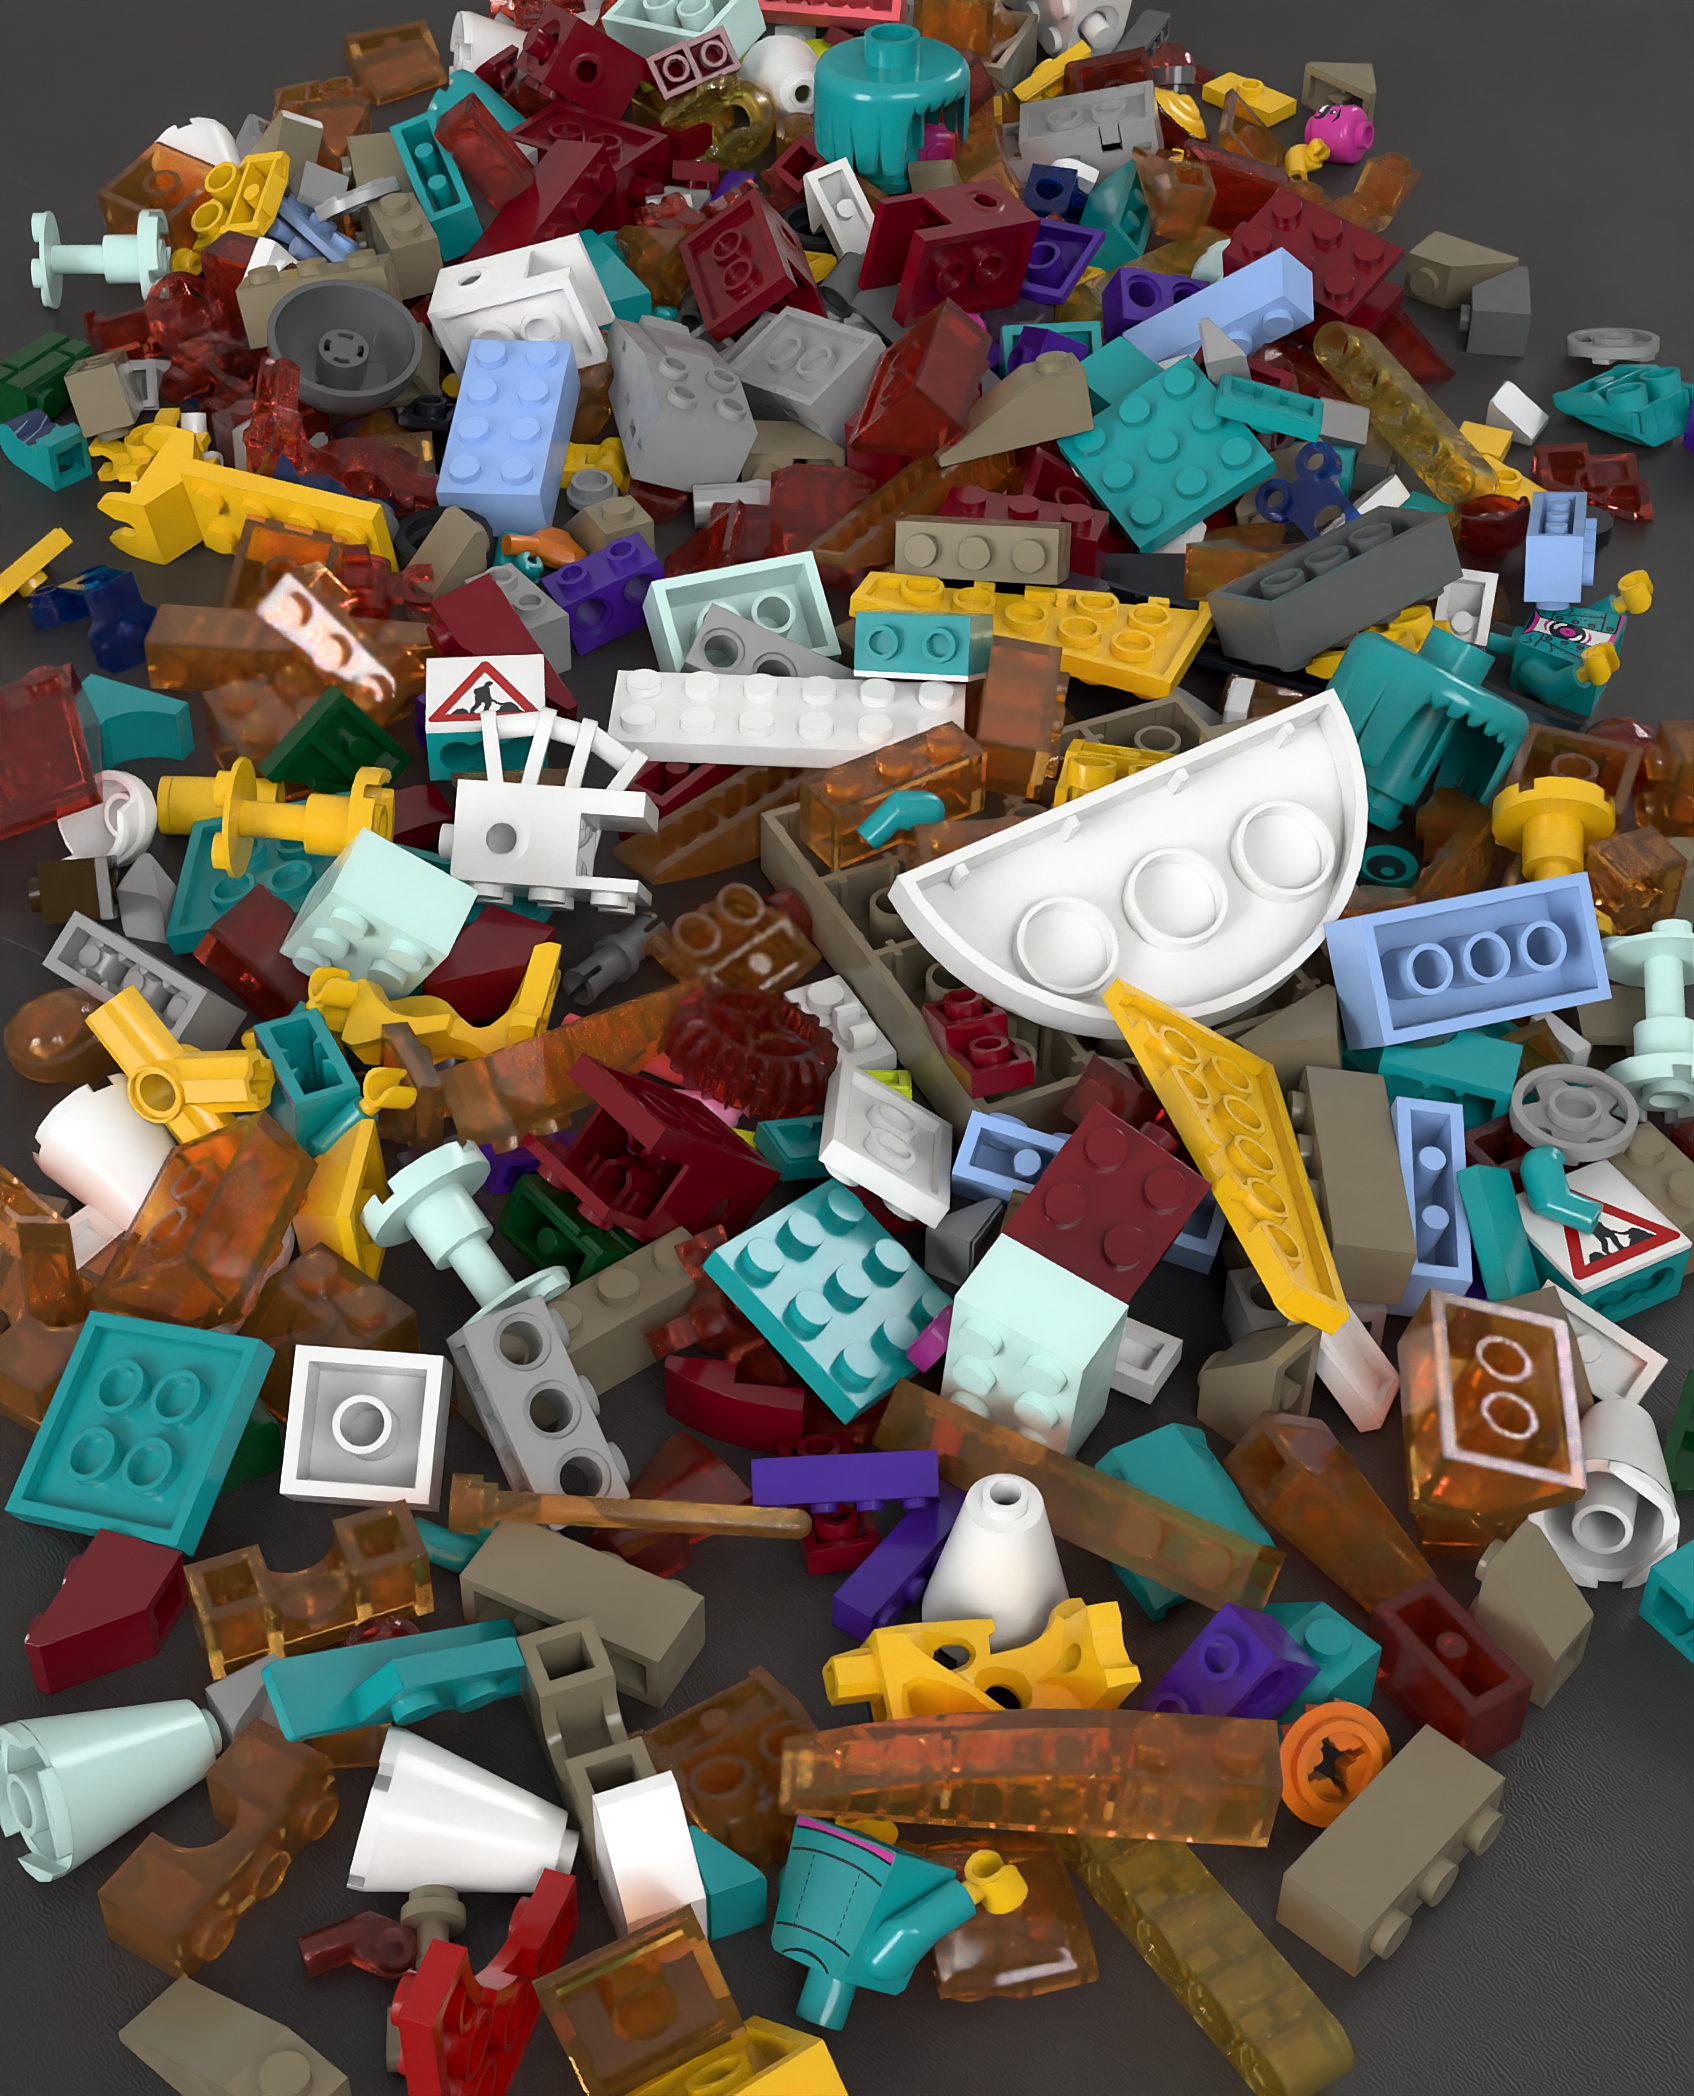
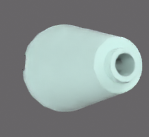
(96, 1775)

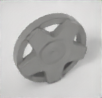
(356, 199)
(1613, 344)
(1573, 1116)

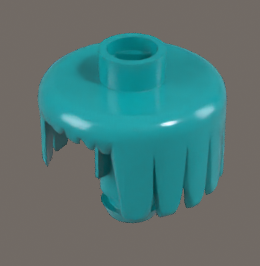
(875, 100)
(1425, 712)

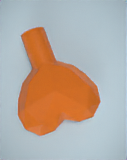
(551, 544)

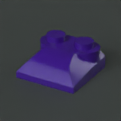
(1059, 260)

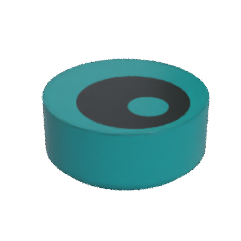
(1389, 866)

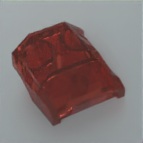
(806, 505)

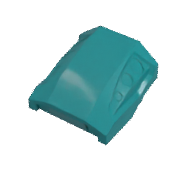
(1632, 402)
(1184, 1470)

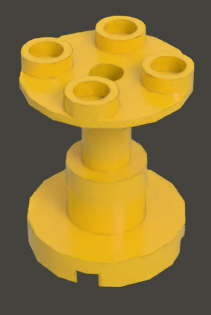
(323, 824)
(1554, 828)

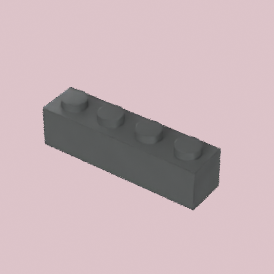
(1148, 30)
(1375, 460)

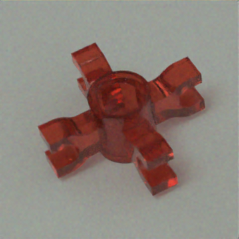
(377, 587)
(709, 1323)

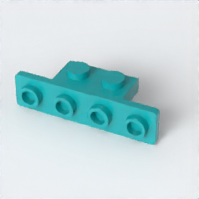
(394, 1679)

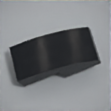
(429, 414)

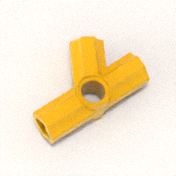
(203, 1083)

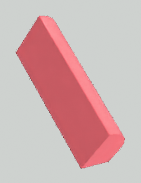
(846, 14)

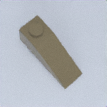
(1026, 408)
(225, 2049)

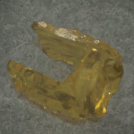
(708, 106)

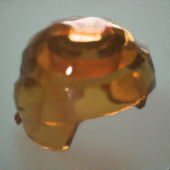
(53, 1042)

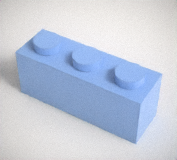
(1430, 1154)

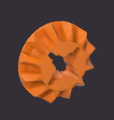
(1346, 1729)

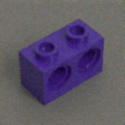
(1139, 295)
(605, 591)
(1236, 1669)

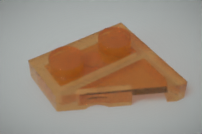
(424, 1120)

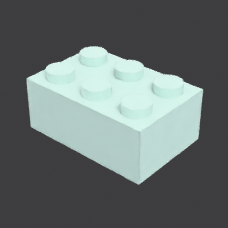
(658, 24)
(773, 592)
(379, 916)
(1033, 1346)

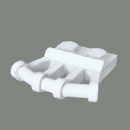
(547, 725)

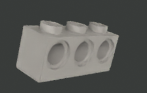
(756, 650)
(109, 963)
(504, 1396)

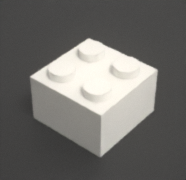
(366, 1427)

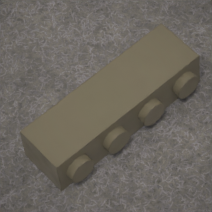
(1355, 1179)
(606, 1322)

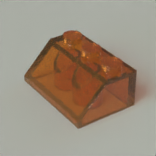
(210, 1227)
(1488, 1412)

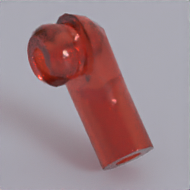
(363, 1941)

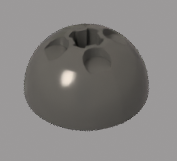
(351, 344)

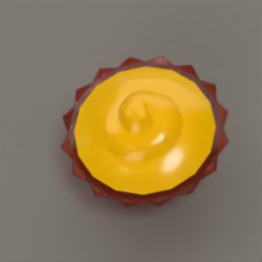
(1179, 118)

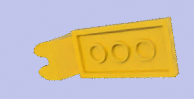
(197, 501)

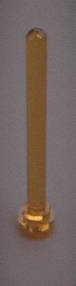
(481, 1504)

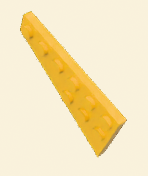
(1101, 640)
(1244, 1145)

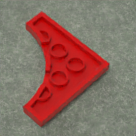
(471, 2030)

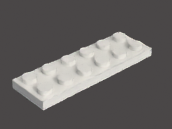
(772, 717)

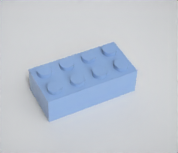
(511, 432)
(1467, 961)

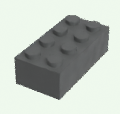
(1335, 587)

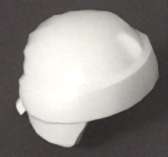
(118, 826)

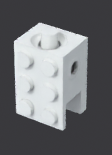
(1069, 21)
(522, 295)
(543, 844)

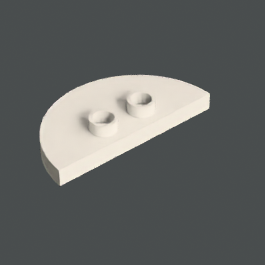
(1177, 879)

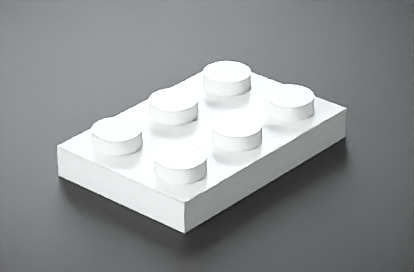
(886, 1145)

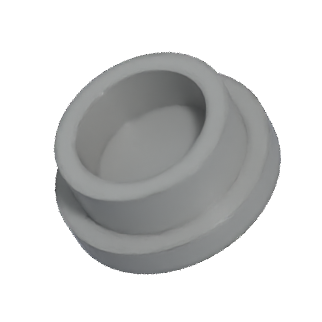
(590, 488)

